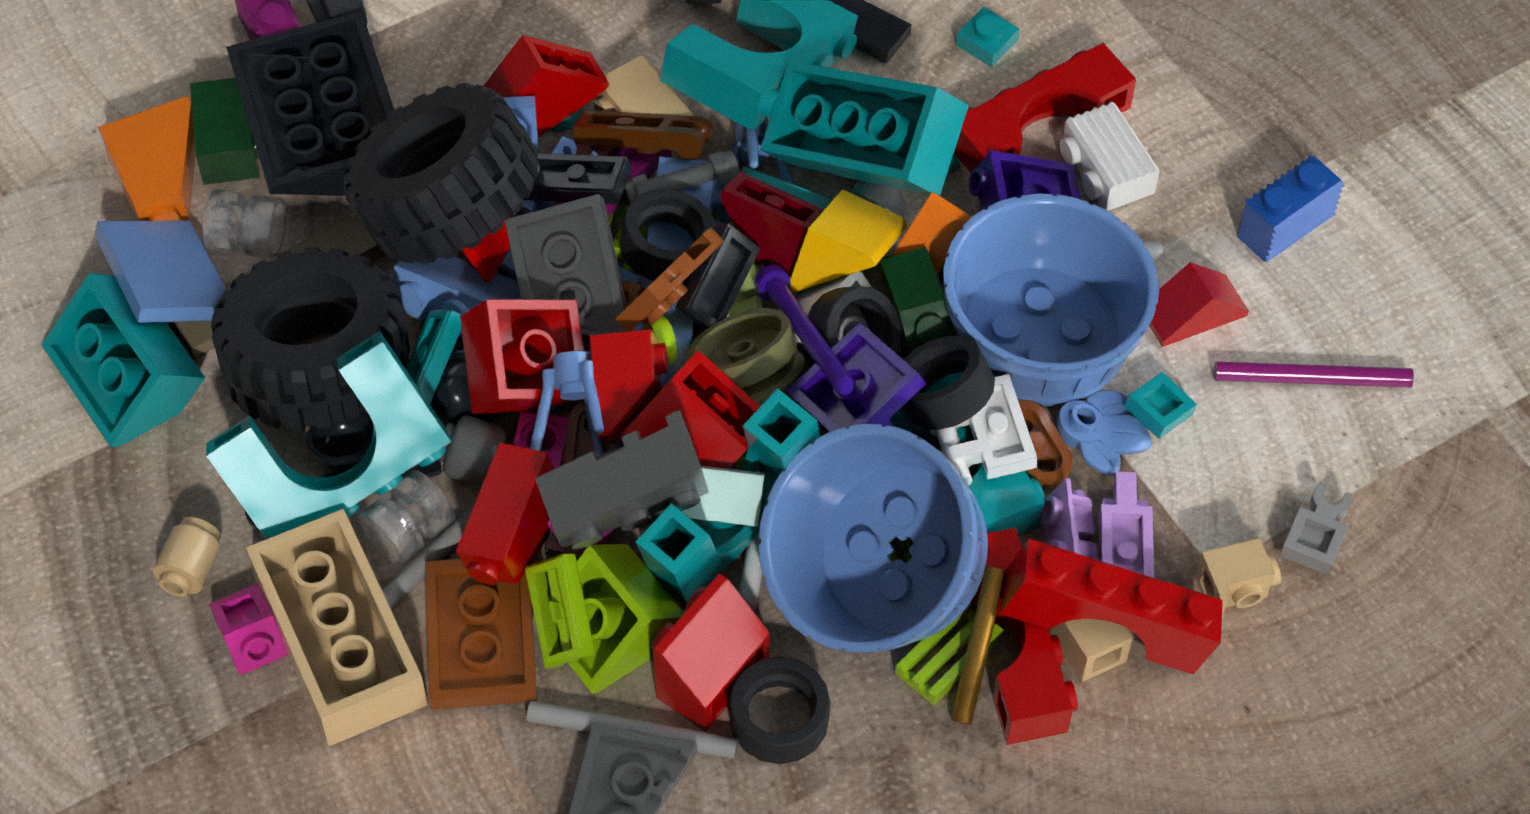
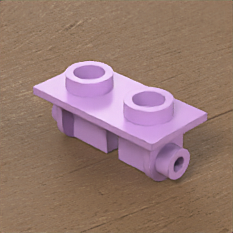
(1068, 517)

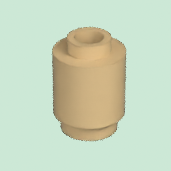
(187, 557)

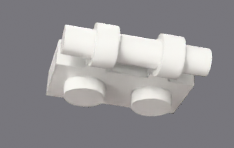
(999, 437)

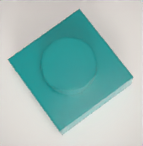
(987, 36)
(1160, 405)

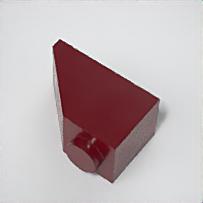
(769, 219)

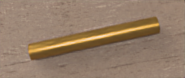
(978, 645)

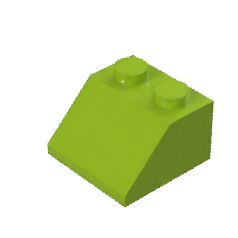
(623, 612)

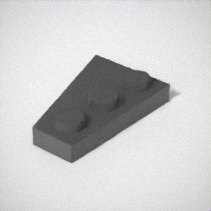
(629, 771)

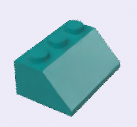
(118, 368)

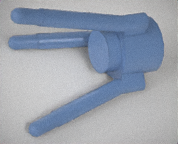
(748, 149)
(575, 381)

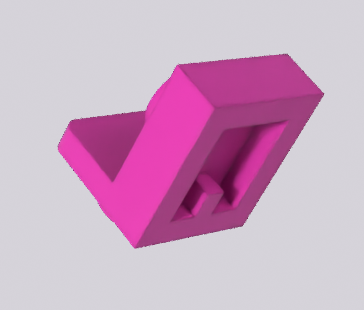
(248, 629)

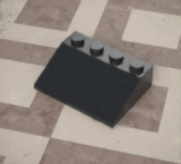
(311, 101)

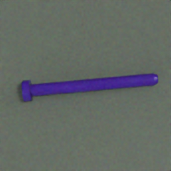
(774, 286)

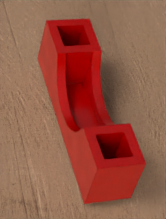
(1066, 90)
(1060, 586)
(1031, 692)

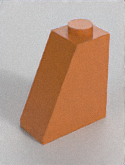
(154, 159)

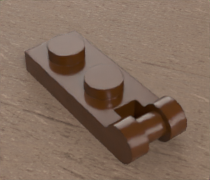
(643, 132)

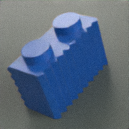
(1289, 208)

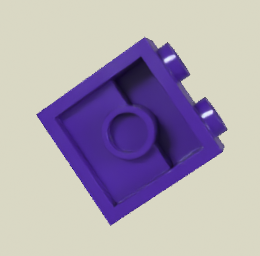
(1013, 175)
(880, 384)

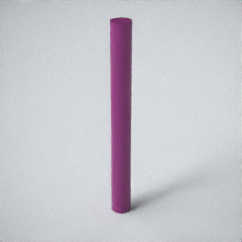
(1313, 374)

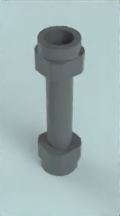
(720, 168)

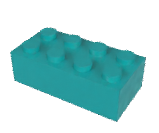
(865, 127)

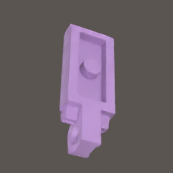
(1127, 527)

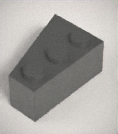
(623, 485)

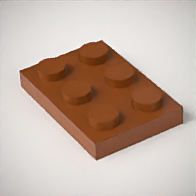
(478, 639)

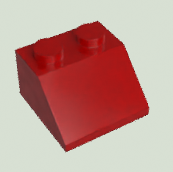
(511, 345)

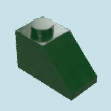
(917, 296)

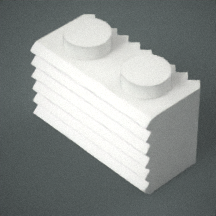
(1108, 157)

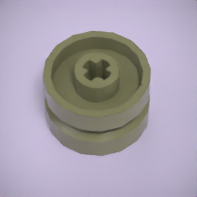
(754, 351)

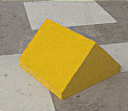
(845, 240)

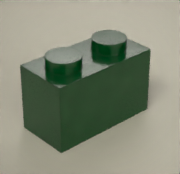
(222, 133)

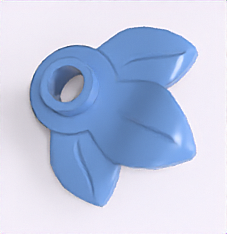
(1102, 430)

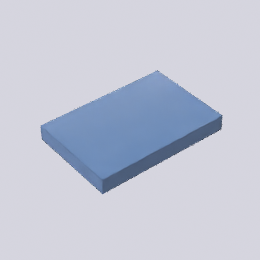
(161, 269)

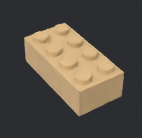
(337, 627)

